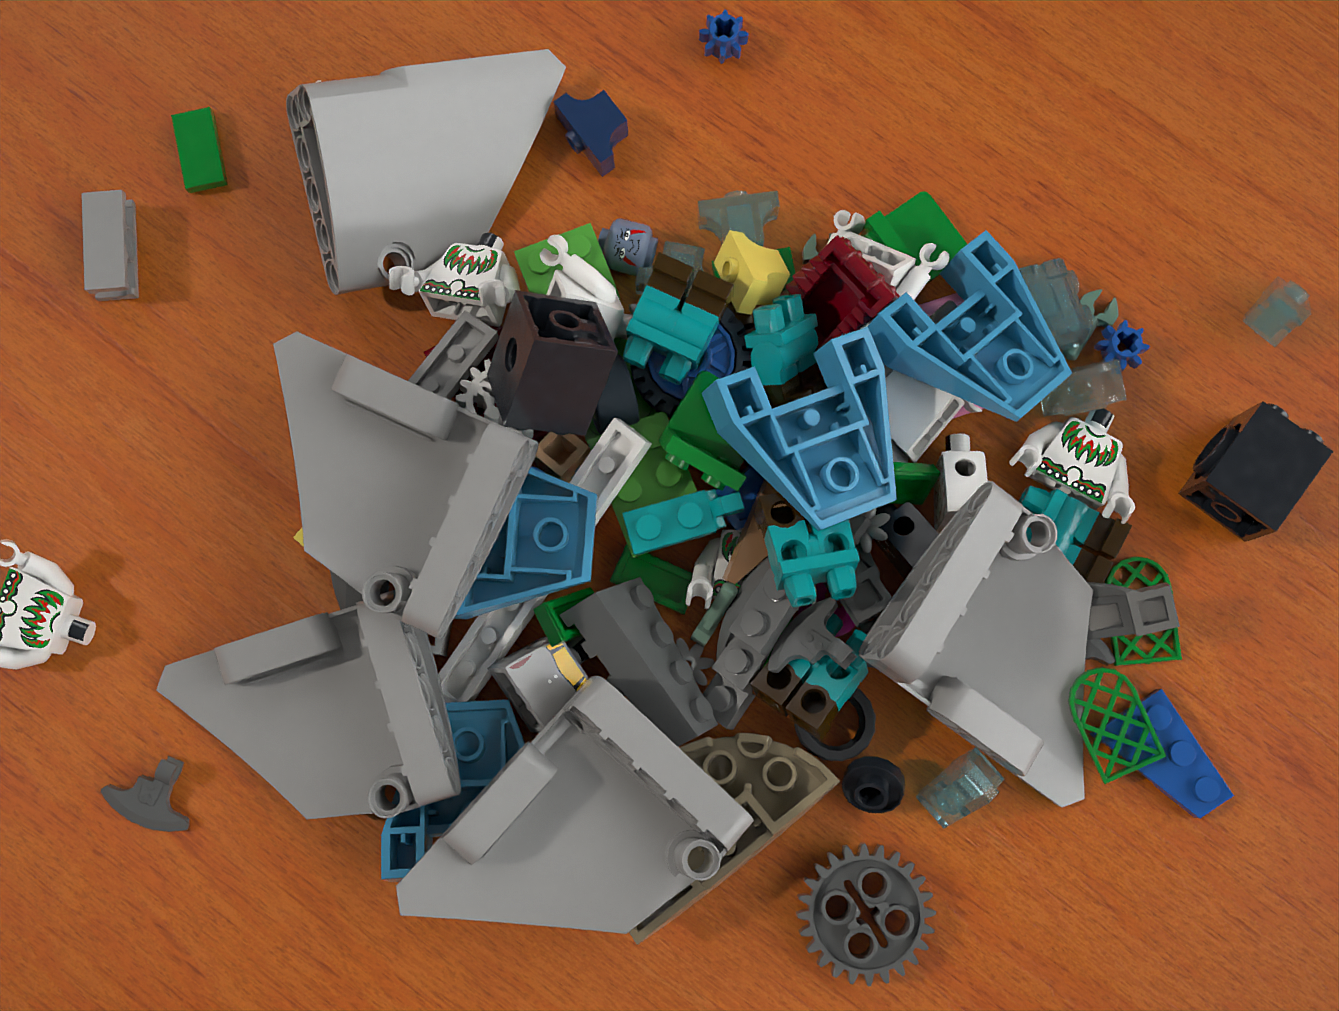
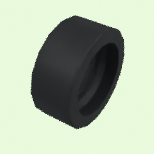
(855, 745)

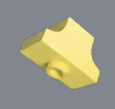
(752, 269)

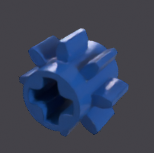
(724, 26)
(1129, 337)

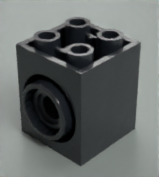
(551, 363)
(1255, 471)

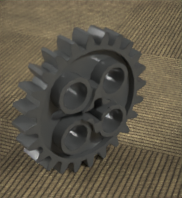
(897, 893)

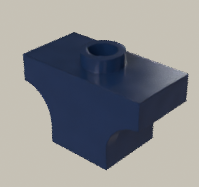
(592, 127)

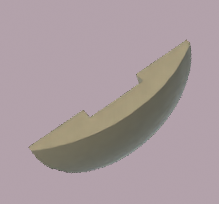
(770, 783)

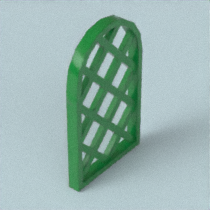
(1131, 645)
(1134, 765)

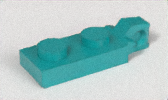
(679, 519)

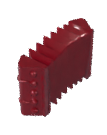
(840, 290)

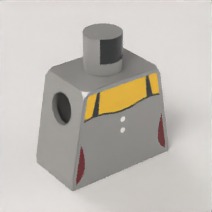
(541, 679)

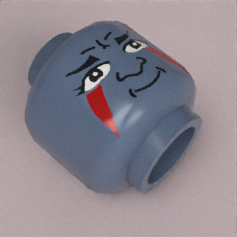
(628, 246)

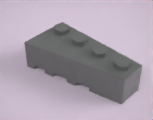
(642, 658)

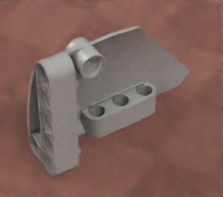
(415, 157)
(395, 481)
(995, 640)
(329, 711)
(579, 827)

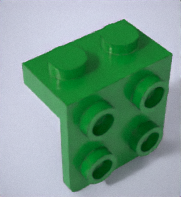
(913, 226)
(694, 441)

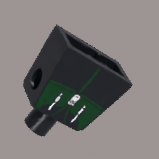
(907, 549)

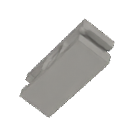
(110, 245)

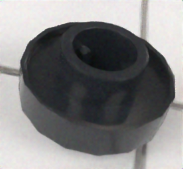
(873, 784)

